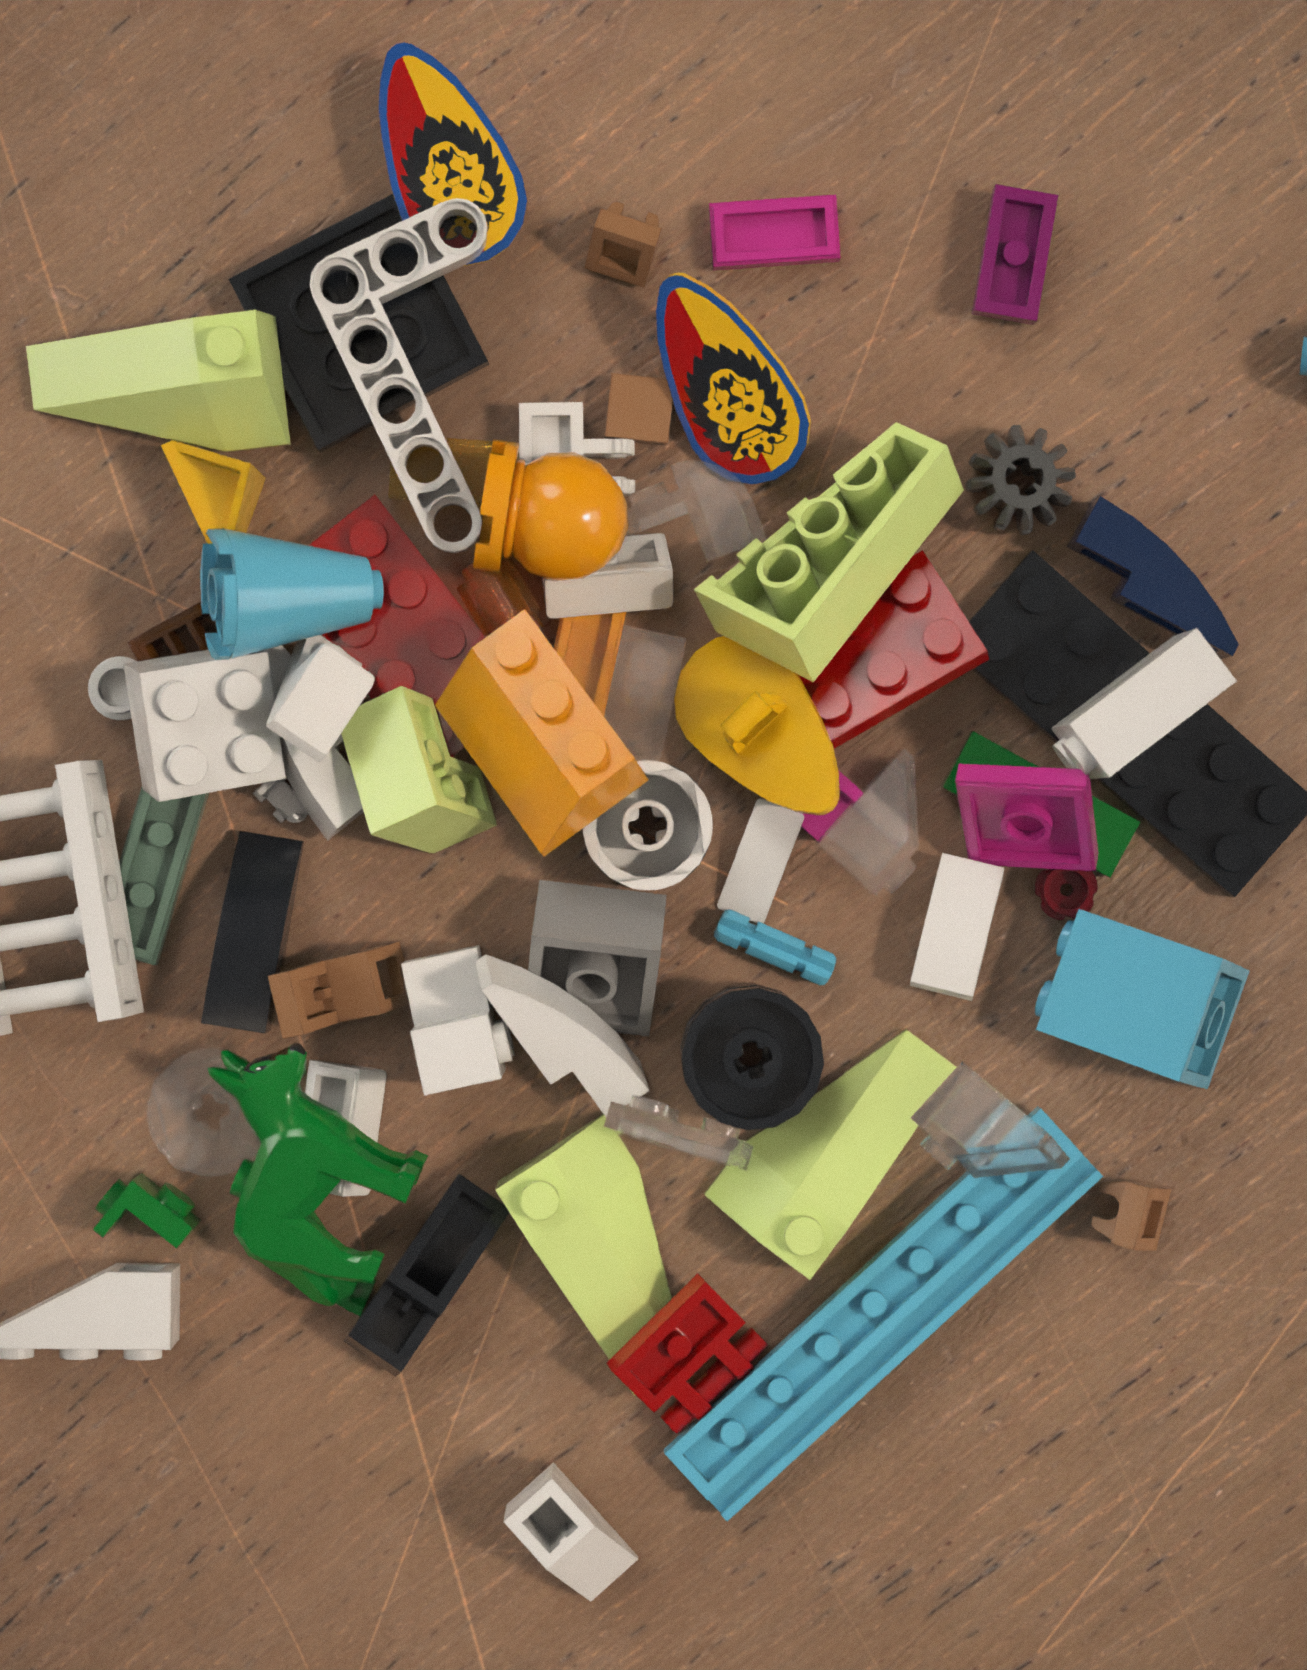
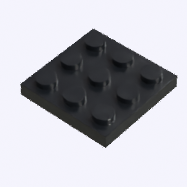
(424, 320)

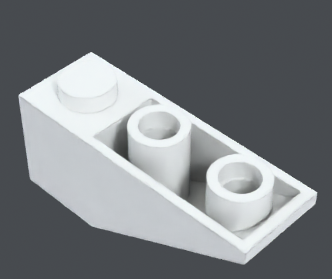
(115, 1309)

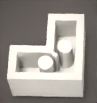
(454, 1022)

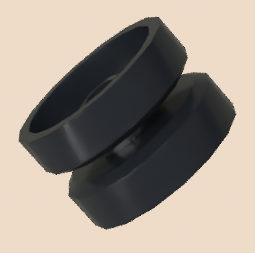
(759, 1093)

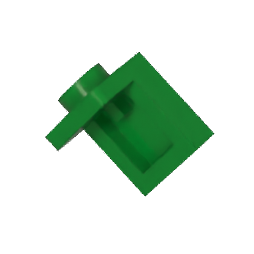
(162, 1209)

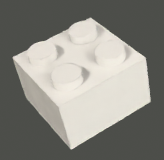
(203, 723)

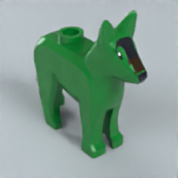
(297, 1166)

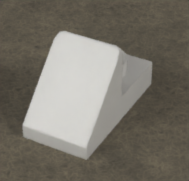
(318, 696)

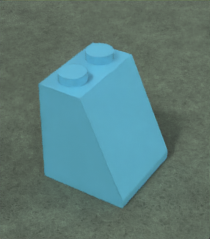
(1140, 998)

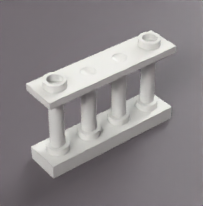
(101, 913)

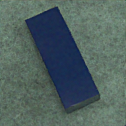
(1152, 574)

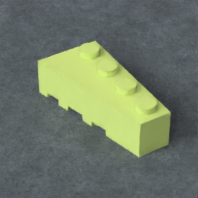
(836, 555)

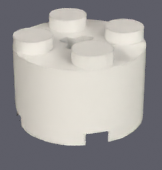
(677, 847)

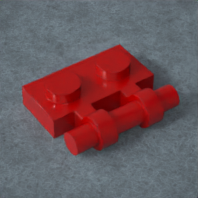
(677, 1344)

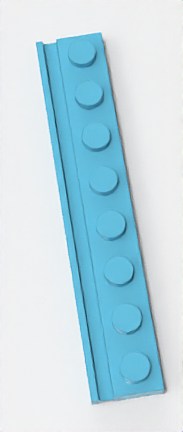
(872, 1325)

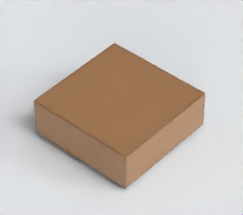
(639, 409)

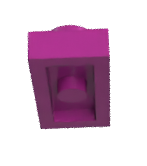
(1014, 254)

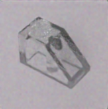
(644, 690)
(879, 830)
(983, 1130)

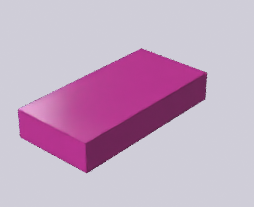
(774, 232)

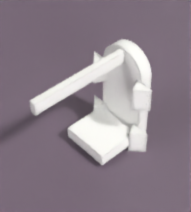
(283, 799)

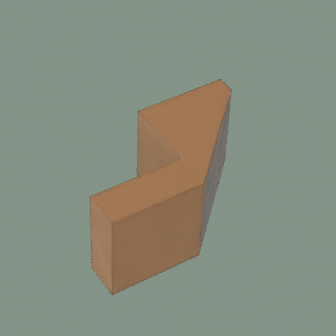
(339, 989)

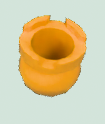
(553, 514)

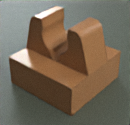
(623, 245)
(1139, 1214)

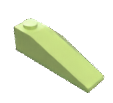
(177, 380)
(827, 1161)
(592, 1231)

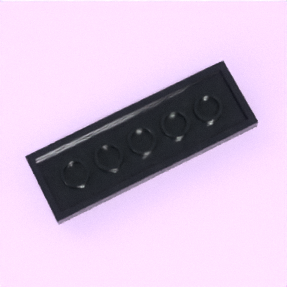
(1195, 785)

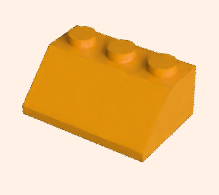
(537, 734)

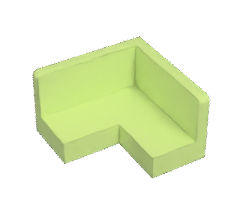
(407, 777)

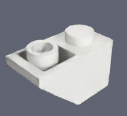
(568, 1534)

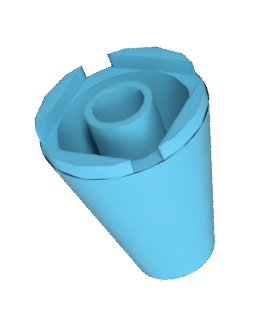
(280, 592)

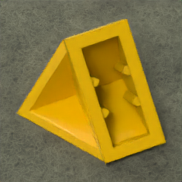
(215, 486)

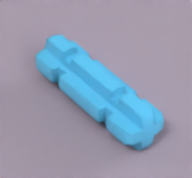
(775, 947)

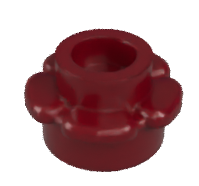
(1059, 906)

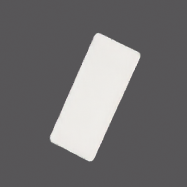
(760, 860)

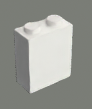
(1141, 705)

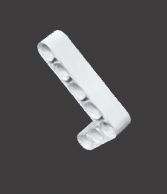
(394, 369)

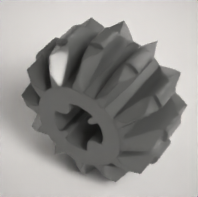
(1033, 462)

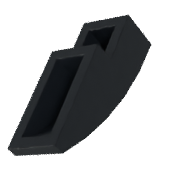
(252, 932)
(427, 1275)

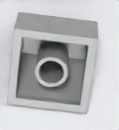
(600, 949)

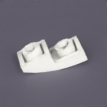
(957, 926)

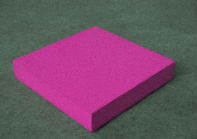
(1028, 816)

